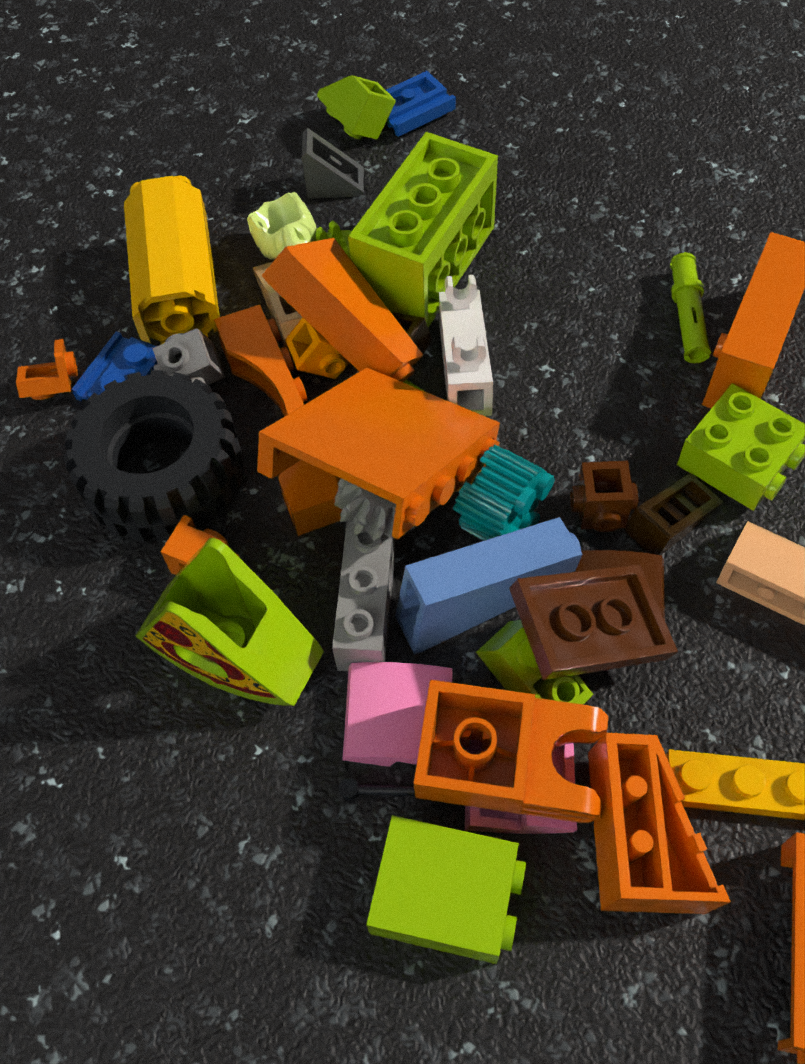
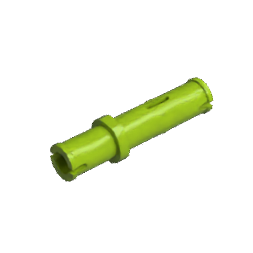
(687, 294)

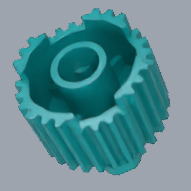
(502, 495)

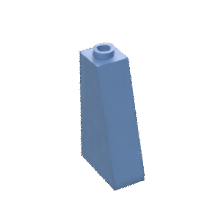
(473, 582)

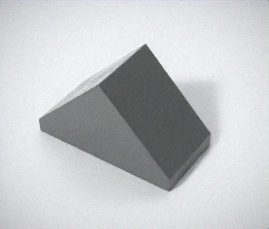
(329, 170)

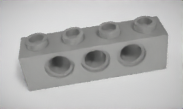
(363, 599)

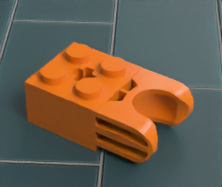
(519, 745)

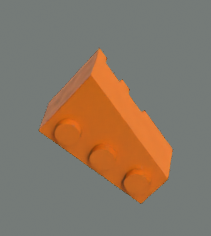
(644, 836)

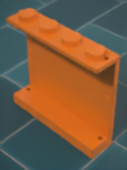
(384, 441)

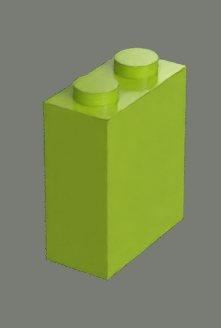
(446, 890)

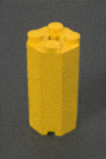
(169, 259)

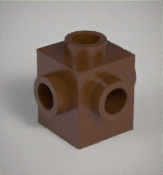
(604, 495)

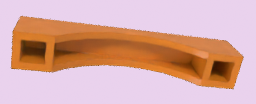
(255, 356)

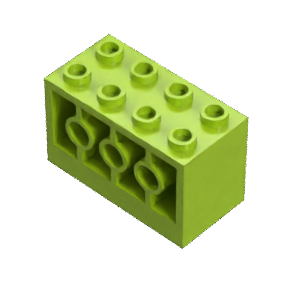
(426, 224)

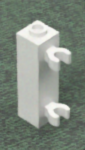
(465, 348)

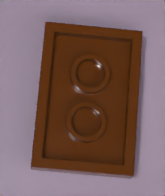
(591, 621)

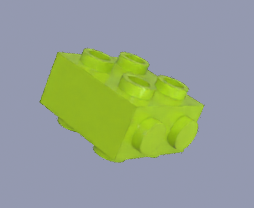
(744, 447)

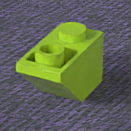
(358, 105)
(515, 667)

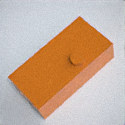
(762, 321)

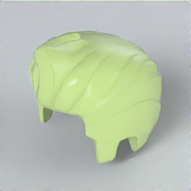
(281, 225)

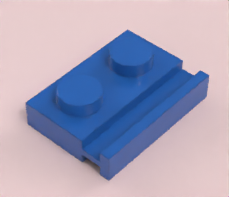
(418, 103)
(115, 362)

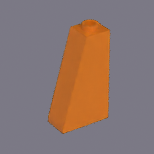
(343, 307)

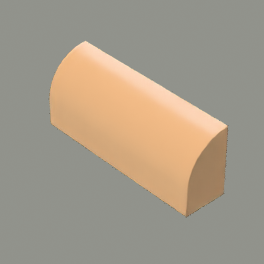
(767, 571)

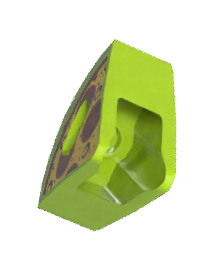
(231, 630)

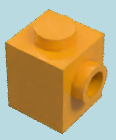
(313, 352)

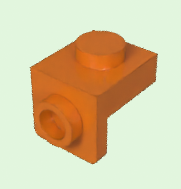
(47, 379)

